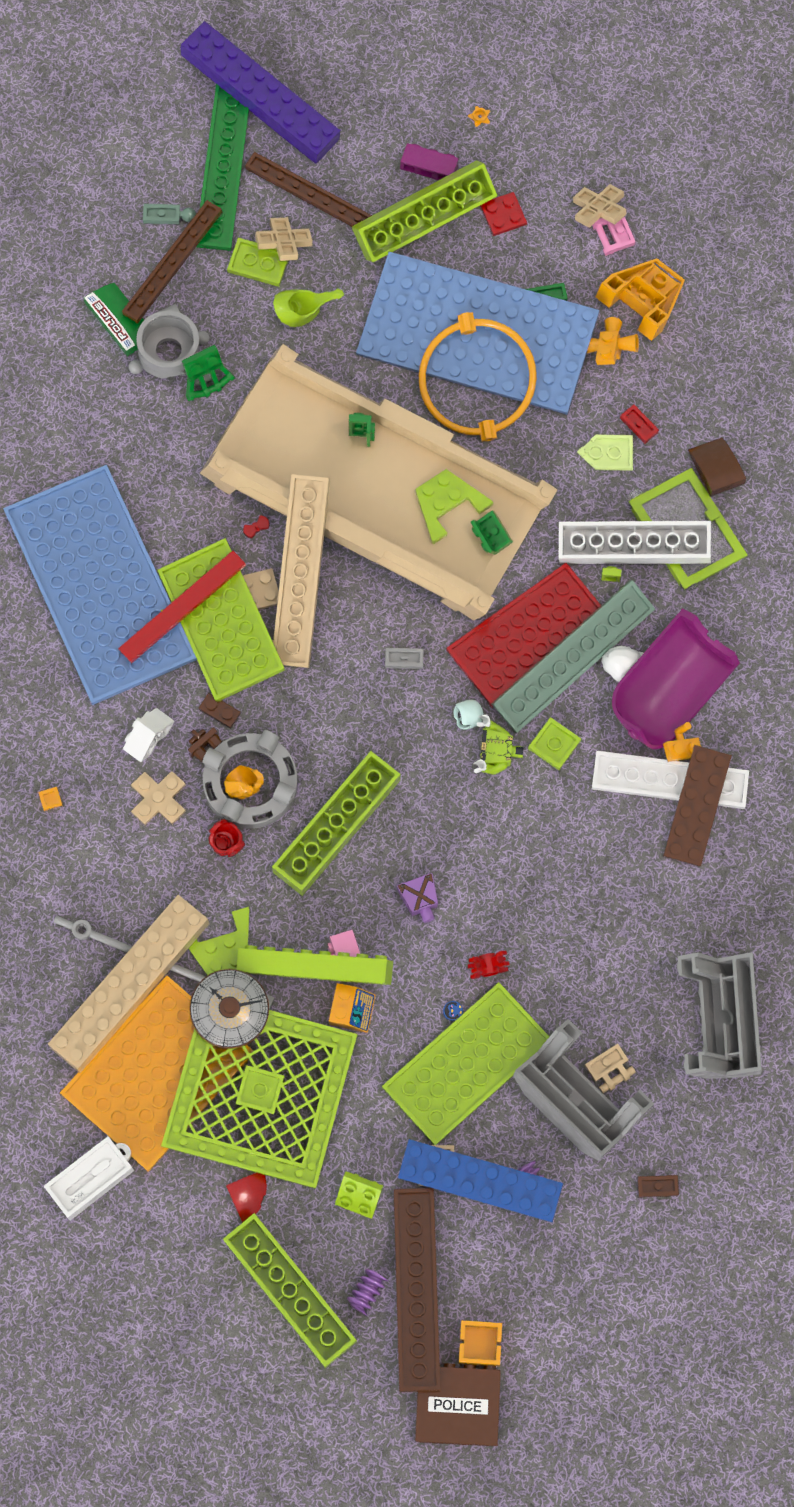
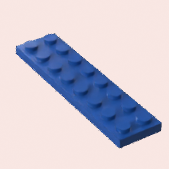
(480, 1180)

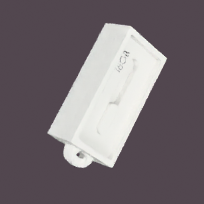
(90, 1177)

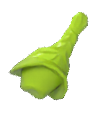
(301, 306)

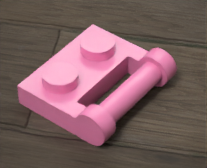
(620, 233)

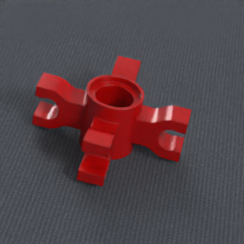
(488, 964)

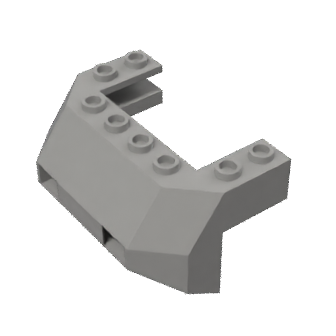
(727, 1016)
(573, 1100)

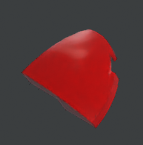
(248, 1194)

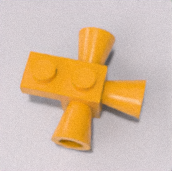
(610, 344)

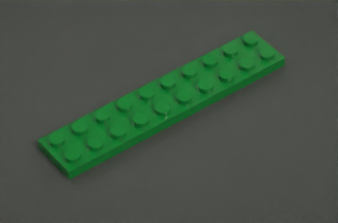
(224, 167)

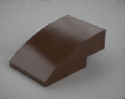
(717, 466)

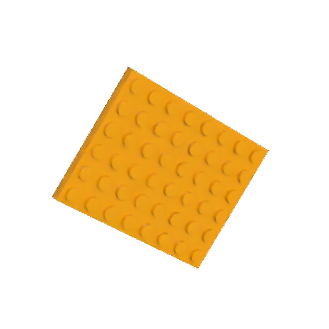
(138, 1071)

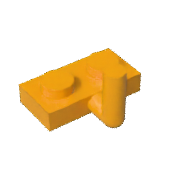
(680, 748)

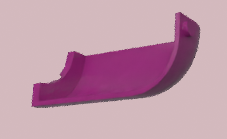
(671, 681)

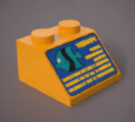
(351, 1008)

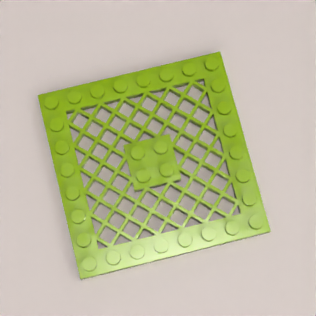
(261, 1092)

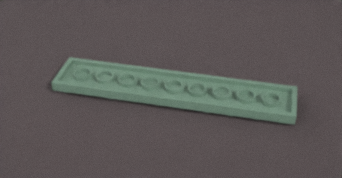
(573, 656)

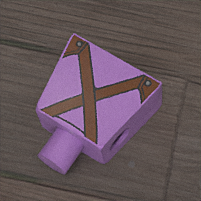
(419, 896)

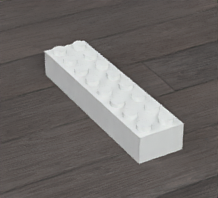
(635, 542)

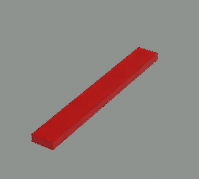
(182, 606)

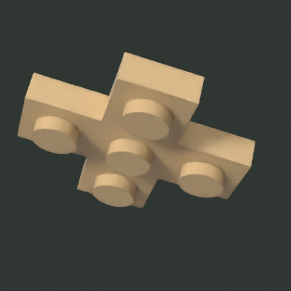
(599, 205)
(283, 239)
(158, 798)

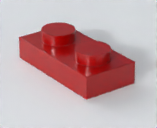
(639, 424)

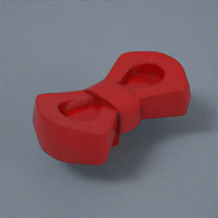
(261, 524)

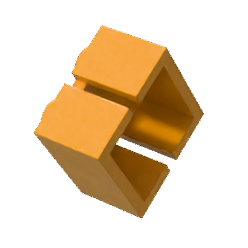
(480, 1343)

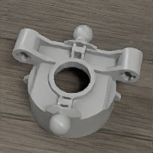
(167, 326)

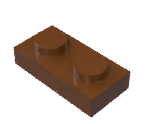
(219, 711)
(657, 1186)

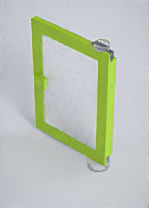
(687, 500)

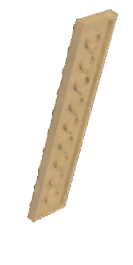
(301, 569)

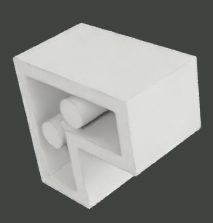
(147, 733)

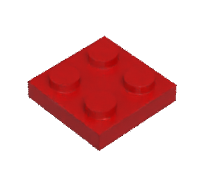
(503, 214)

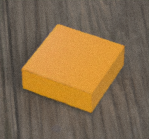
(50, 798)

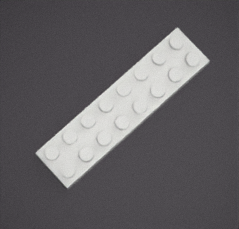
(659, 778)

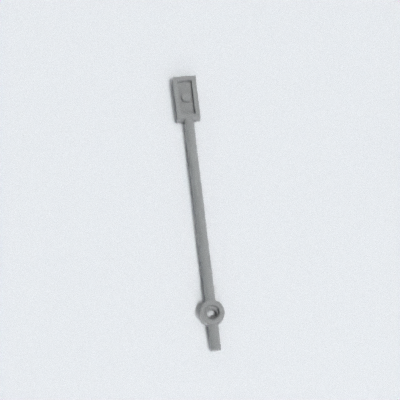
(122, 946)

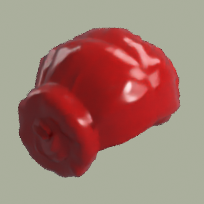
(226, 838)

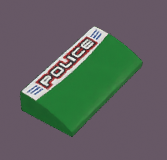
(107, 307)

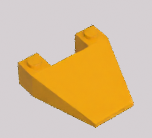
(645, 291)

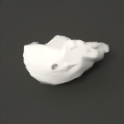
(619, 661)

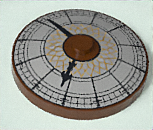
(229, 1009)

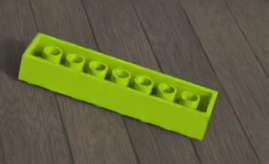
(424, 211)
(336, 823)
(289, 1290)

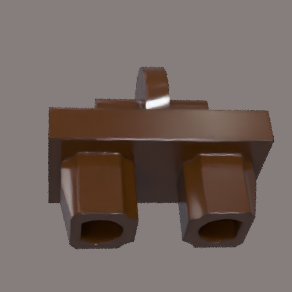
(197, 749)

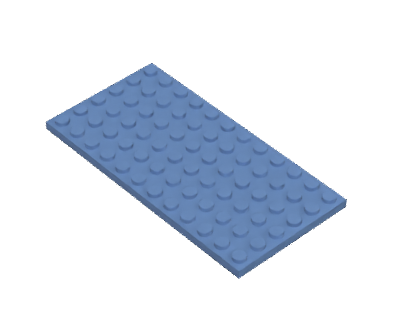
(423, 299)
(97, 581)

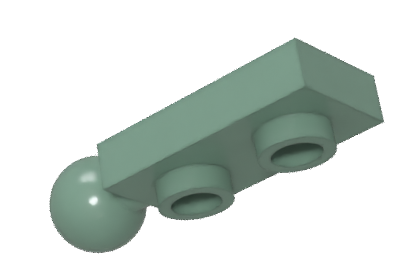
(166, 214)

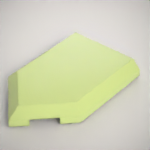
(609, 452)

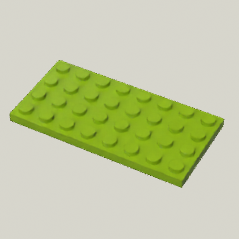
(225, 628)
(466, 1064)

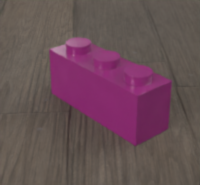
(428, 162)

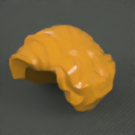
(243, 782)

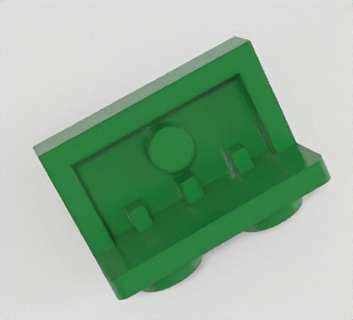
(362, 426)
(491, 533)

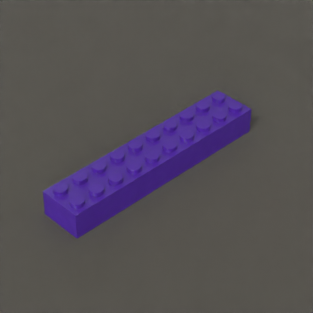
(260, 92)

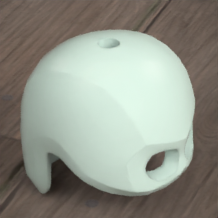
(470, 712)

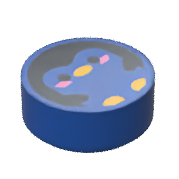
(452, 1010)

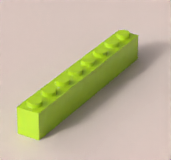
(315, 966)

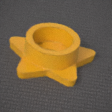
(479, 111)

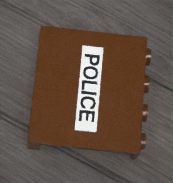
(463, 1409)

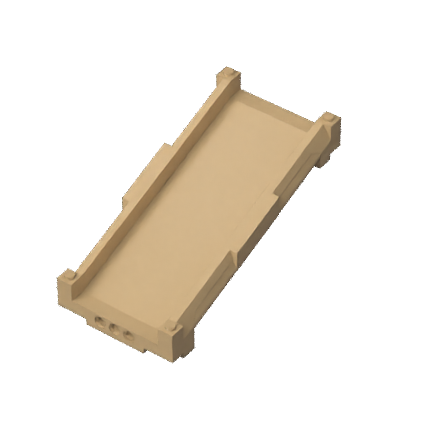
(301, 427)

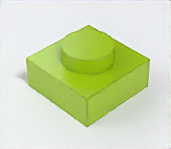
(611, 574)

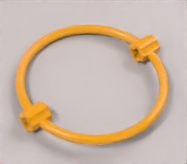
(467, 325)

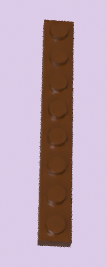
(305, 190)
(172, 261)

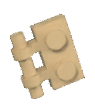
(605, 1064)

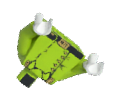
(495, 748)

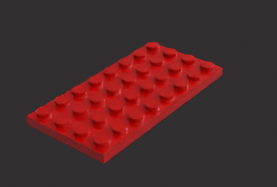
(523, 632)

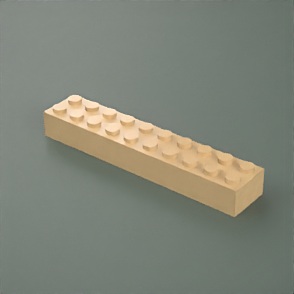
(128, 983)

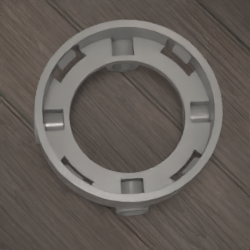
(234, 811)

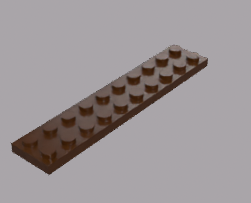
(416, 1290)

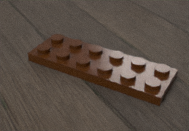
(697, 805)

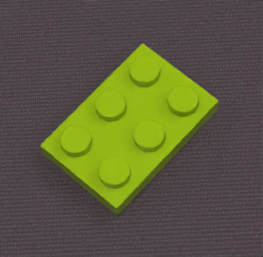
(256, 263)

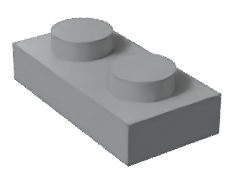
(404, 658)

